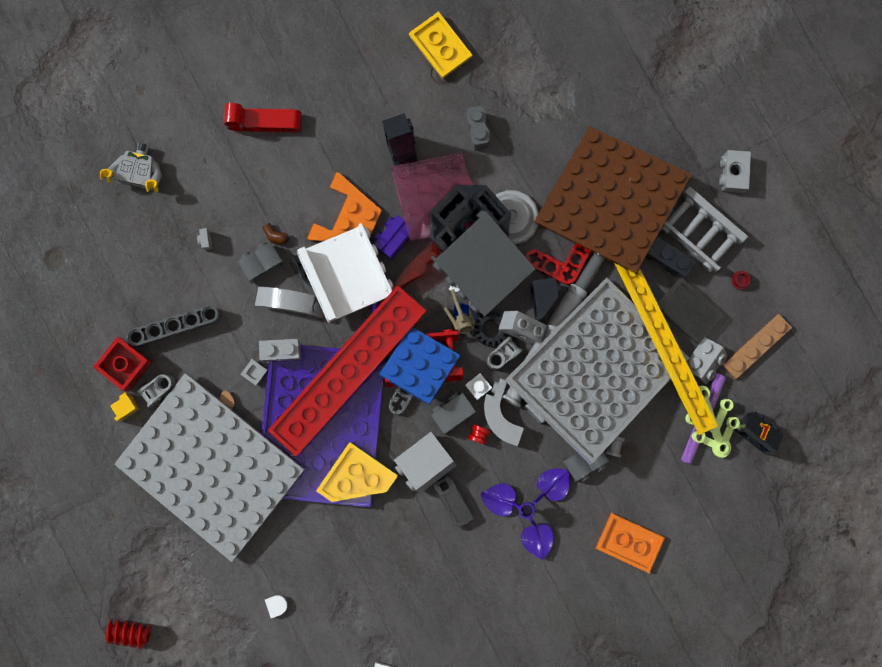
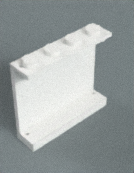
(345, 273)

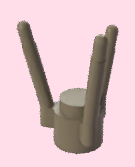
(464, 322)

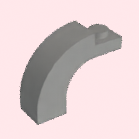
(288, 301)
(497, 423)

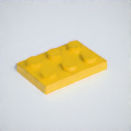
(440, 45)

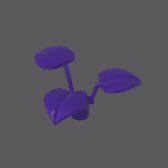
(501, 498)

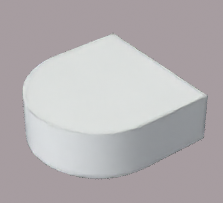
(276, 605)

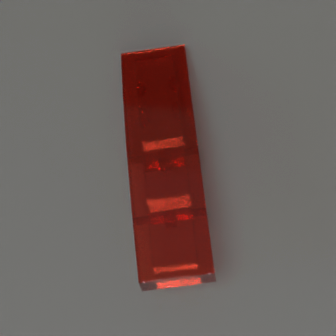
(417, 267)

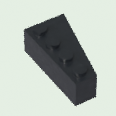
(400, 139)

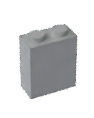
(424, 463)

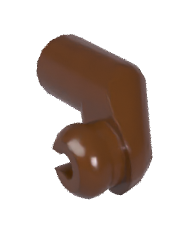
(275, 237)

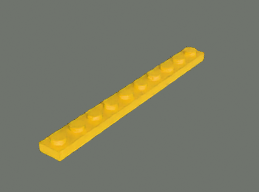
(668, 350)

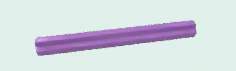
(715, 389)

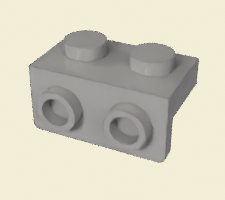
(706, 360)

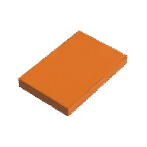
(630, 543)

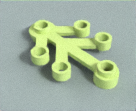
(718, 438)

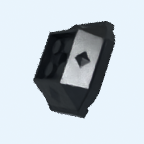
(461, 206)

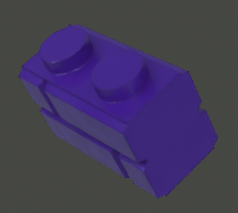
(392, 238)

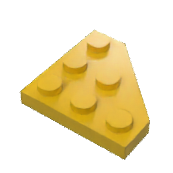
(355, 476)

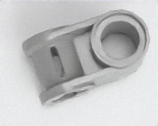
(506, 352)
(154, 392)

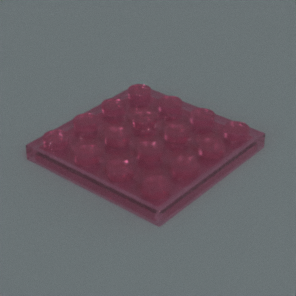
(423, 185)

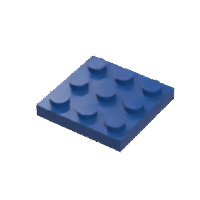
(420, 365)

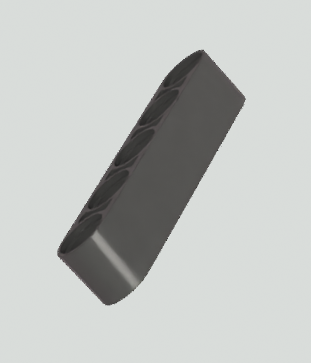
(165, 326)

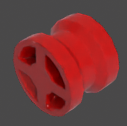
(479, 434)

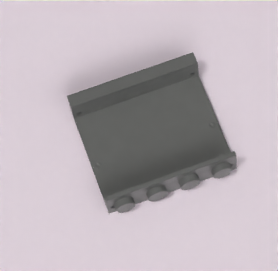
(483, 264)

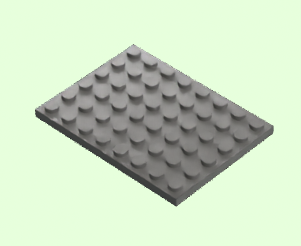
(593, 372)
(209, 467)

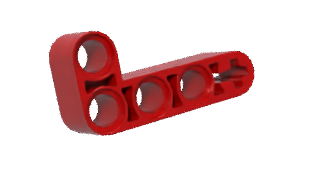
(261, 120)

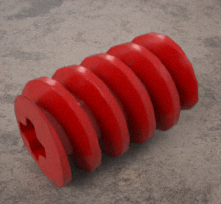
(127, 635)

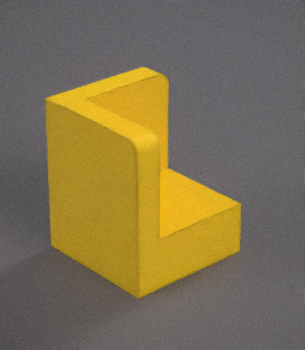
(124, 407)

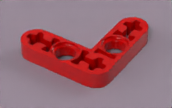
(560, 267)

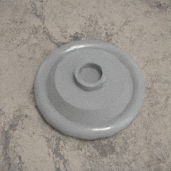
(523, 214)

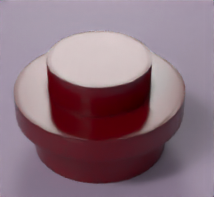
(741, 280)

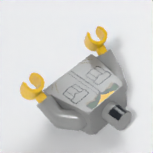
(135, 169)

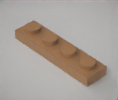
(756, 346)

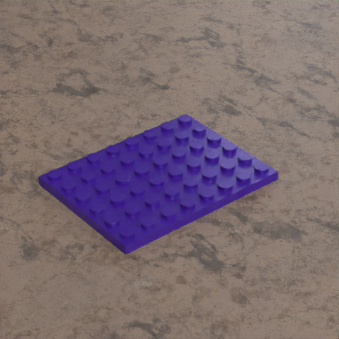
(354, 422)

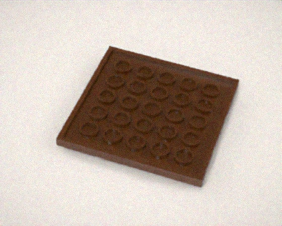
(613, 199)

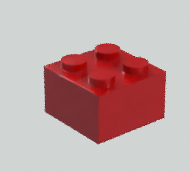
(123, 364)

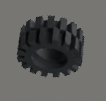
(482, 336)

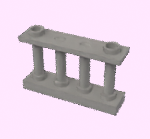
(719, 221)

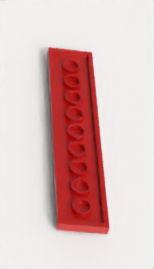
(347, 371)

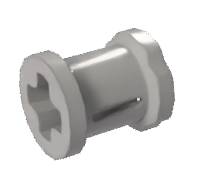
(614, 448)

